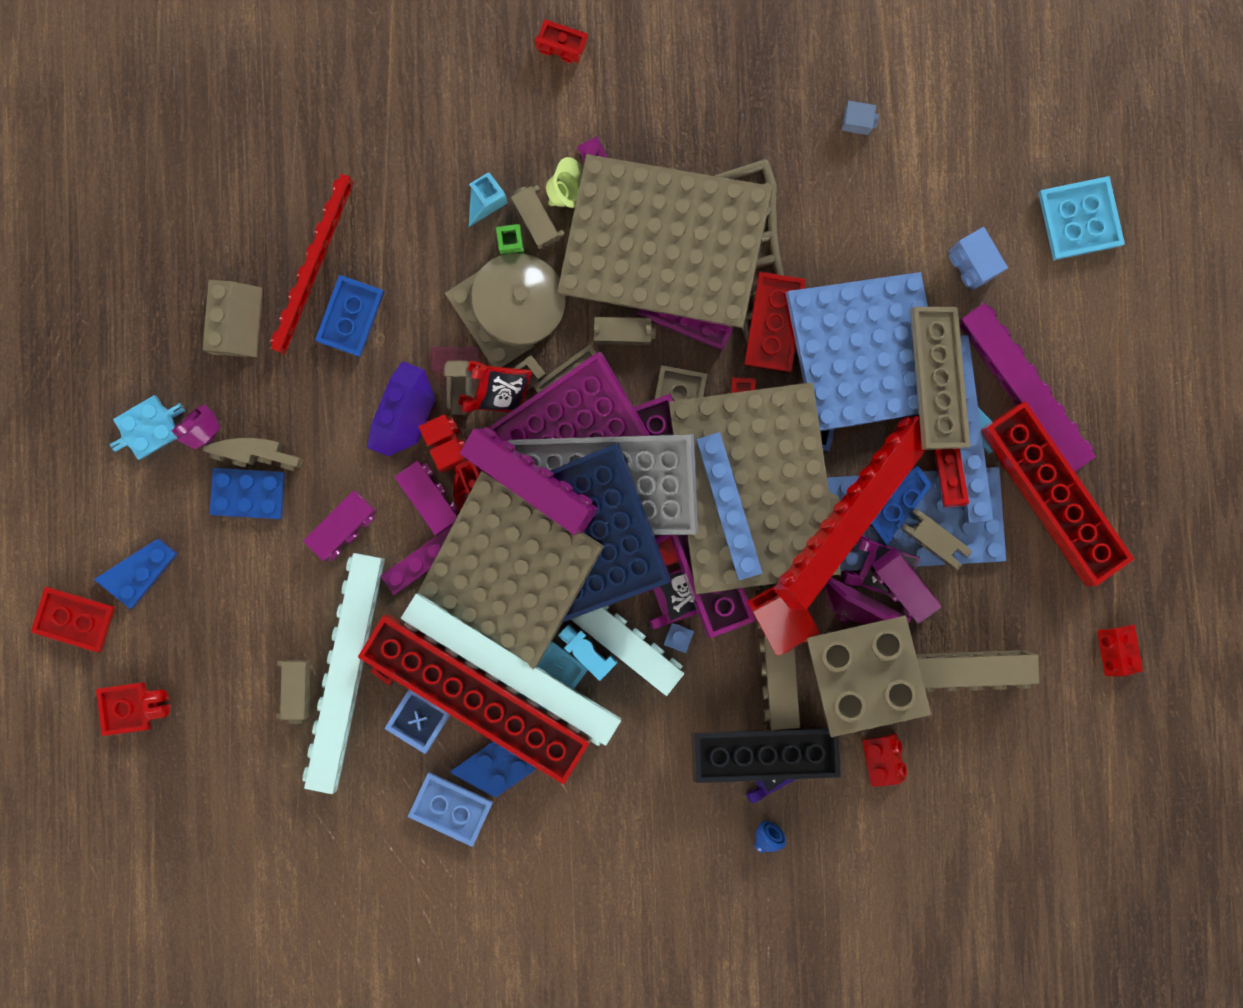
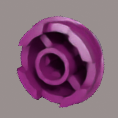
(197, 427)

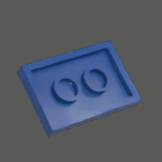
(350, 316)
(247, 493)

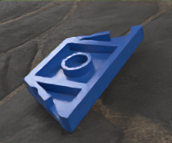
(493, 769)

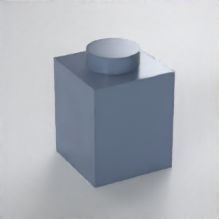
(859, 118)

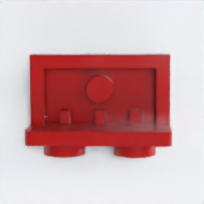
(561, 41)
(1120, 651)
(885, 760)

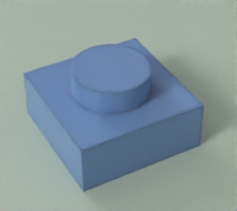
(678, 637)

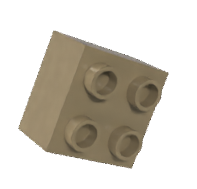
(868, 676)

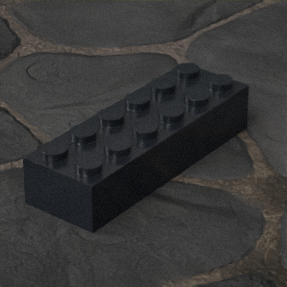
(764, 755)

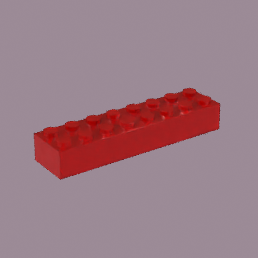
(1056, 494)

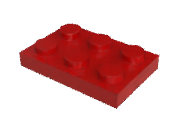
(73, 619)

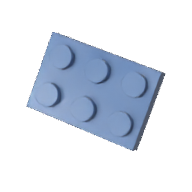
(450, 809)

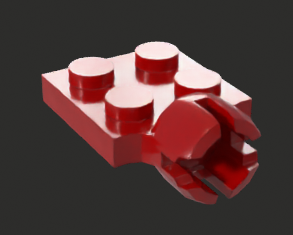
(129, 708)

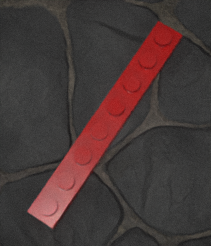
(315, 254)

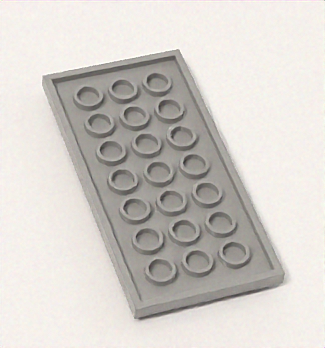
(658, 465)

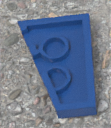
(901, 504)
(137, 573)

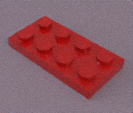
(771, 332)

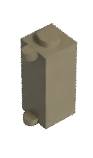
(535, 217)
(623, 331)
(294, 690)

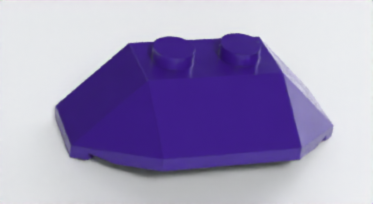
(401, 410)

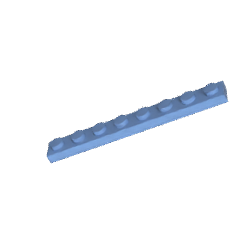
(973, 458)

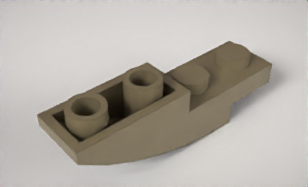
(247, 449)

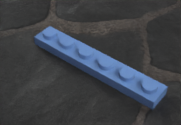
(729, 506)

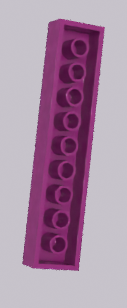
(717, 610)

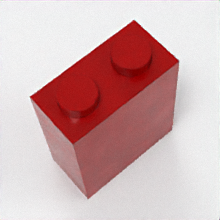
(779, 623)

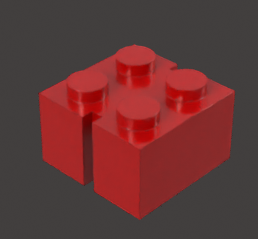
(445, 443)

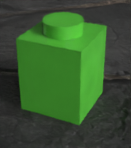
(510, 239)

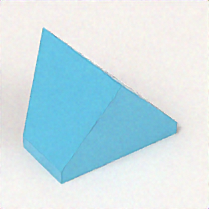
(485, 198)

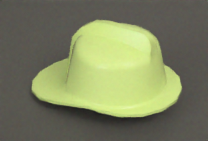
(565, 183)

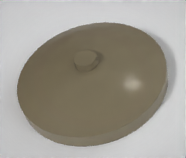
(517, 299)

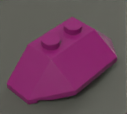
(856, 606)

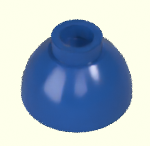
(769, 837)

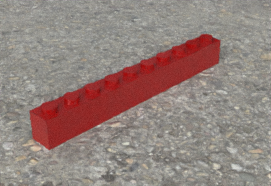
(851, 516)

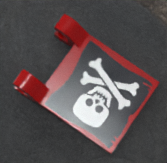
(497, 390)

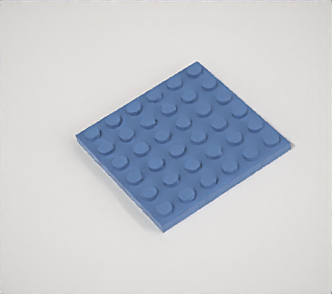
(858, 348)

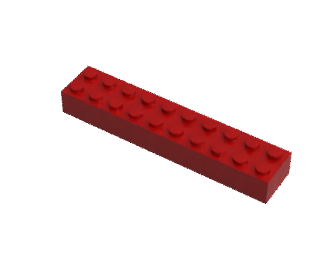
(474, 698)

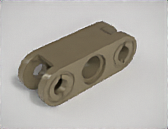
(936, 540)

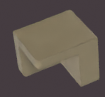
(537, 372)

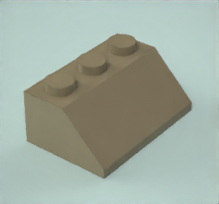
(232, 319)

